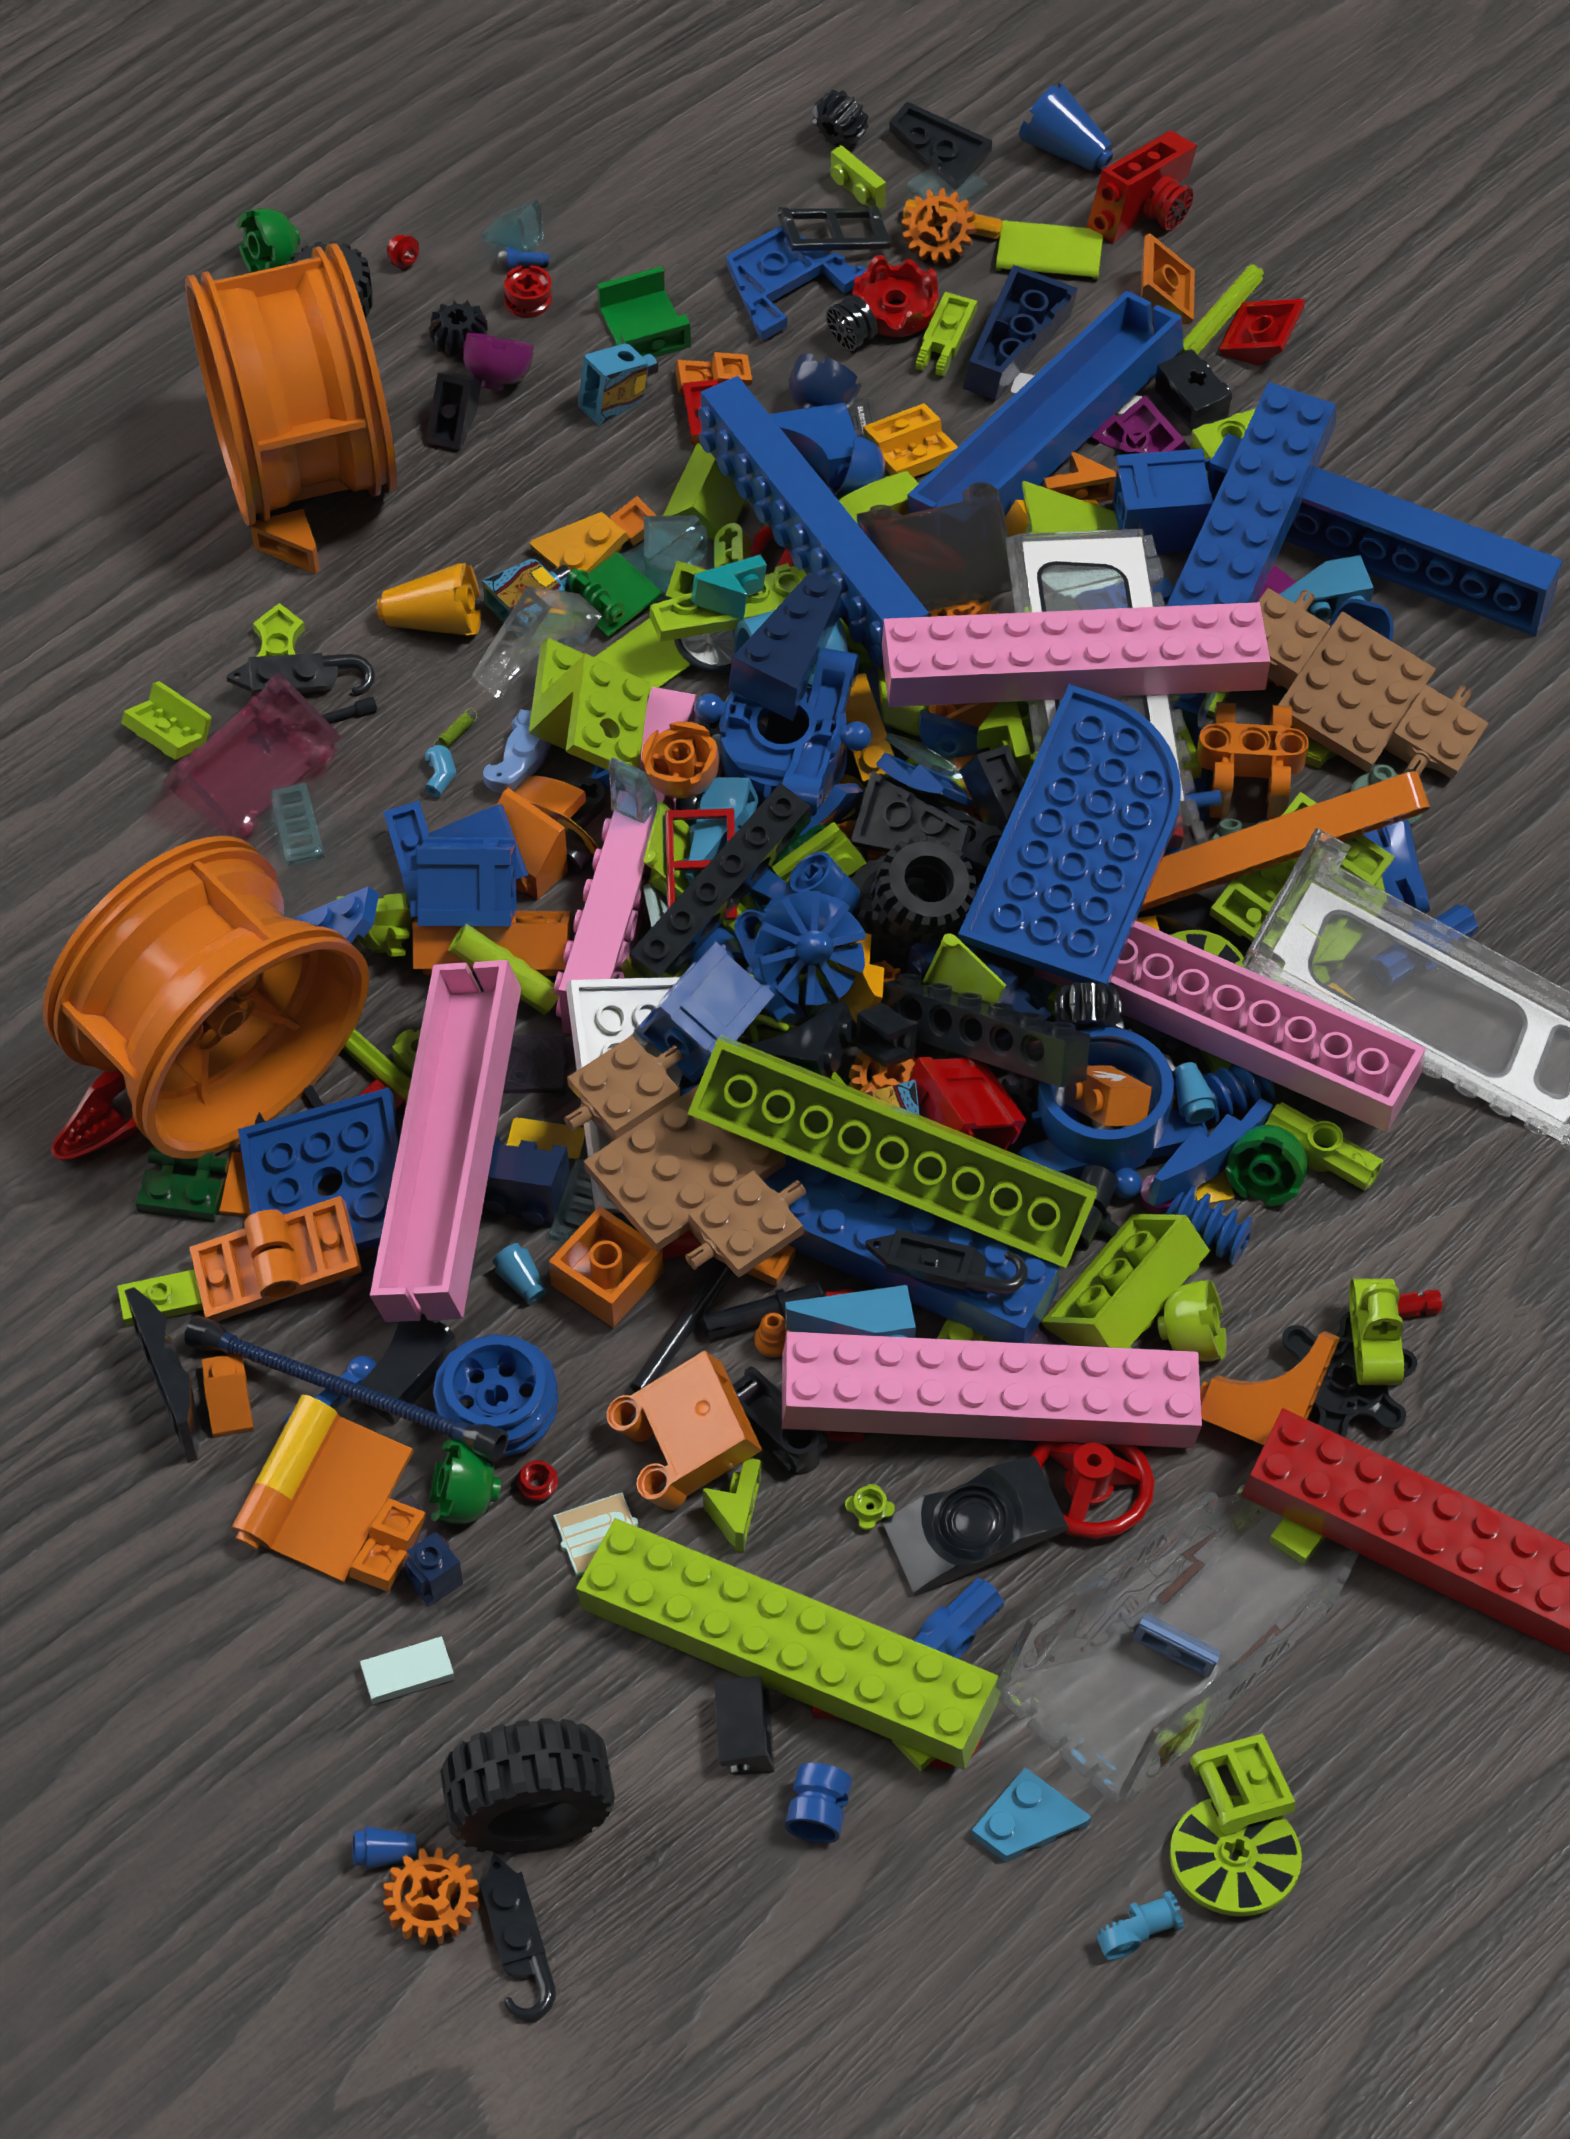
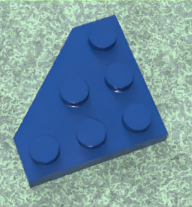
(347, 915)

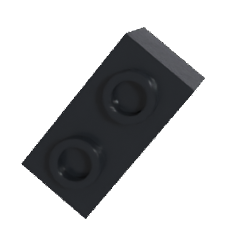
(1193, 390)

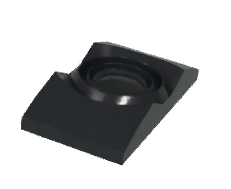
(167, 1371)
(974, 1523)

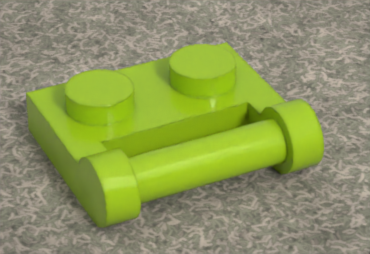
(1255, 1776)

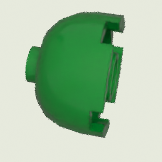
(267, 239)
(1267, 1165)
(462, 1485)

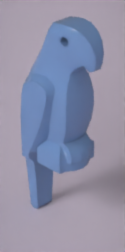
(521, 756)

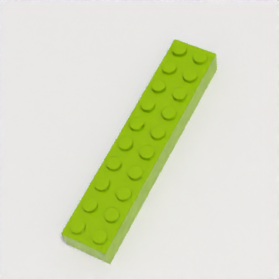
(893, 1151)
(790, 1642)

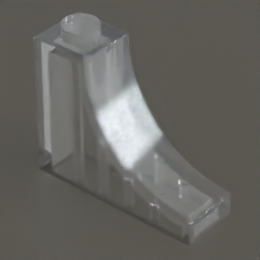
(535, 617)

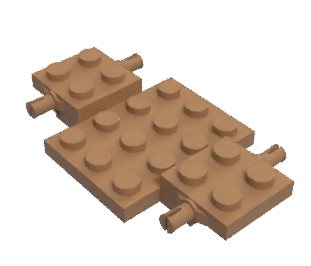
(1364, 691)
(678, 1170)

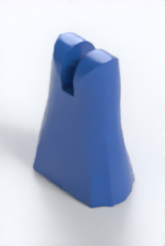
(1403, 876)

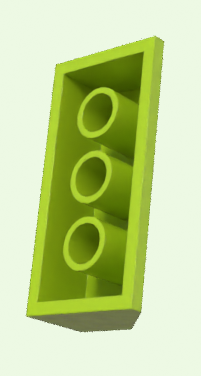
(1128, 1282)

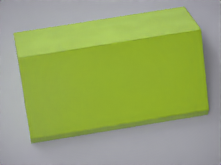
(706, 494)

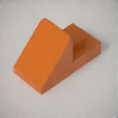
(1085, 480)
(227, 1395)

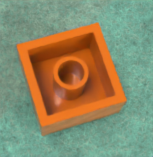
(605, 1266)

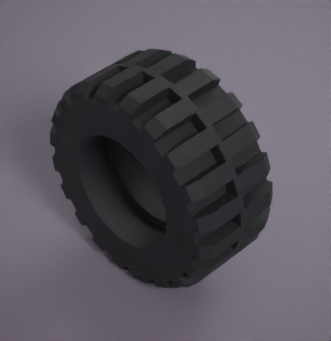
(527, 1786)

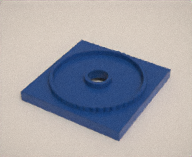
(344, 1138)

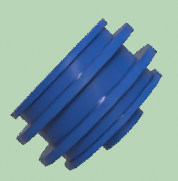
(498, 1397)

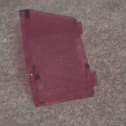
(253, 753)

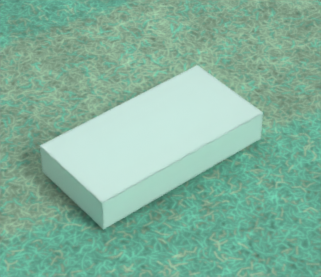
(407, 1670)

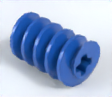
(1235, 1087)
(1213, 1225)

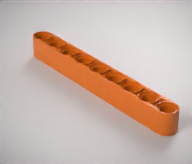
(1286, 837)

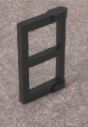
(837, 242)

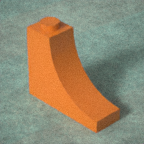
(1253, 1406)

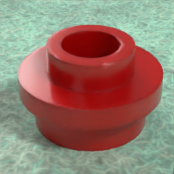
(403, 251)
(537, 1470)

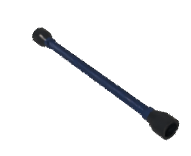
(481, 1439)

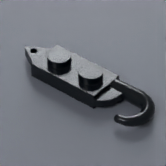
(304, 671)
(943, 1262)
(517, 1936)

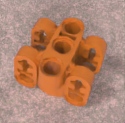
(1252, 751)

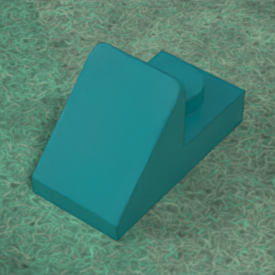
(727, 586)

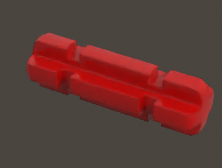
(1411, 1304)

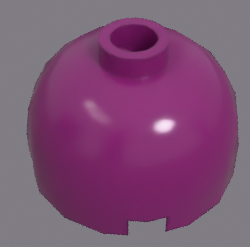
(496, 359)

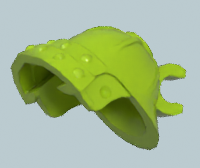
(390, 926)

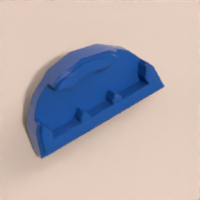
(947, 735)

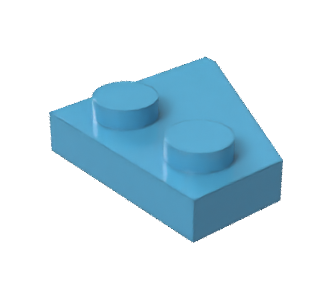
(1027, 1817)

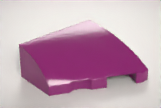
(1140, 431)

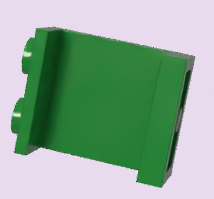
(642, 314)

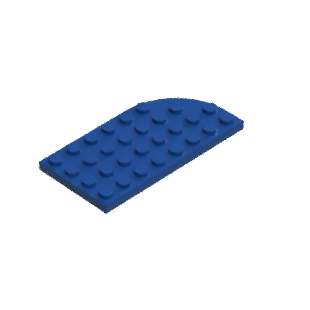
(1079, 843)

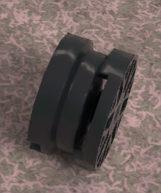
(852, 321)

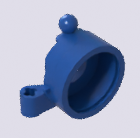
(805, 766)
(1120, 1150)

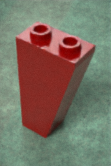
(1129, 182)

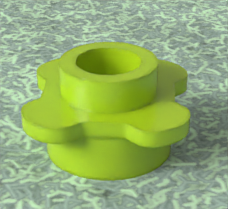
(868, 1495)

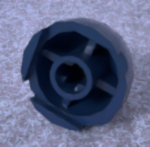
(822, 383)

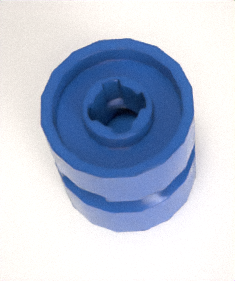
(822, 874)
(817, 1809)

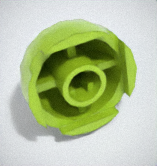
(1193, 1321)

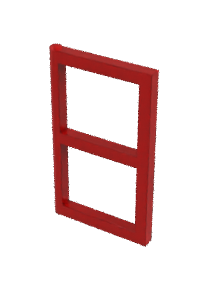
(672, 865)

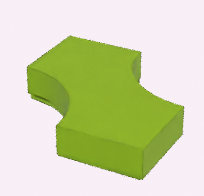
(278, 631)

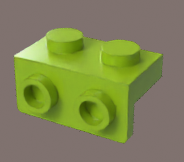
(169, 722)

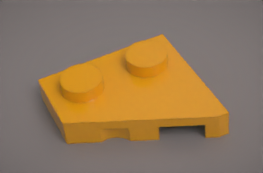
(582, 543)

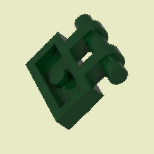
(182, 1195)

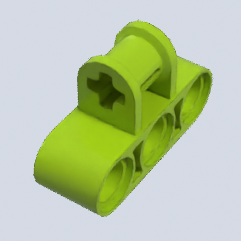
(1376, 1331)

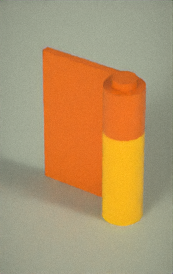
(321, 1489)

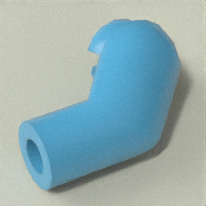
(444, 769)

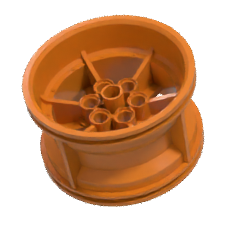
(292, 383)
(204, 995)

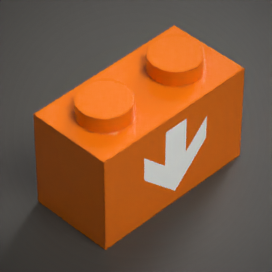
(1110, 1097)

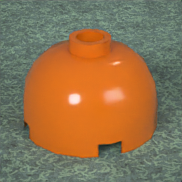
(681, 760)

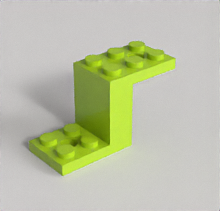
(588, 706)

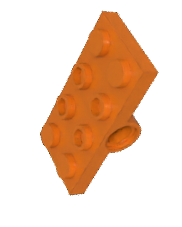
(275, 1258)

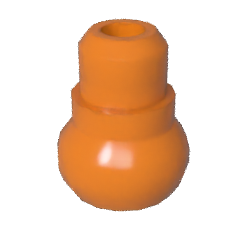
(771, 1335)

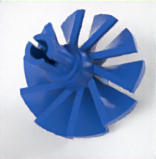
(804, 934)

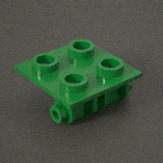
(614, 591)

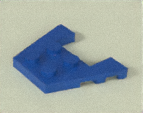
(770, 270)

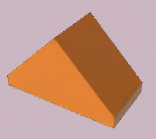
(287, 539)

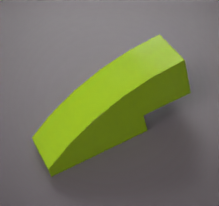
(886, 491)

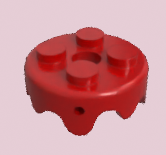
(904, 282)

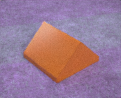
(1167, 279)

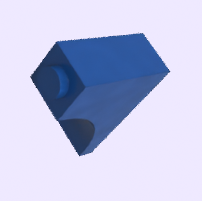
(822, 437)

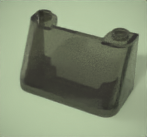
(946, 551)

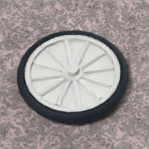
(708, 651)

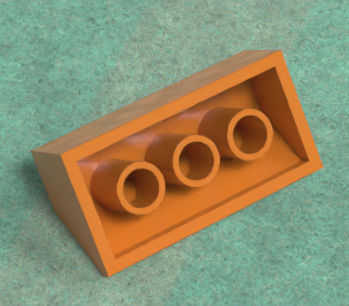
(533, 937)

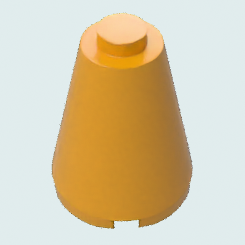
(434, 602)

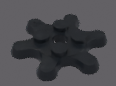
(1338, 1404)

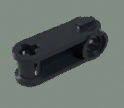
(764, 1411)

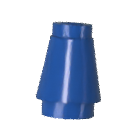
(381, 1847)

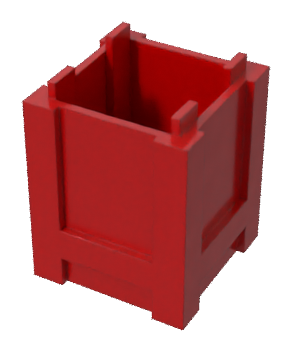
(967, 1099)

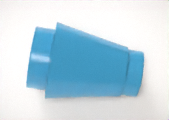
(1193, 1094)
(520, 1273)

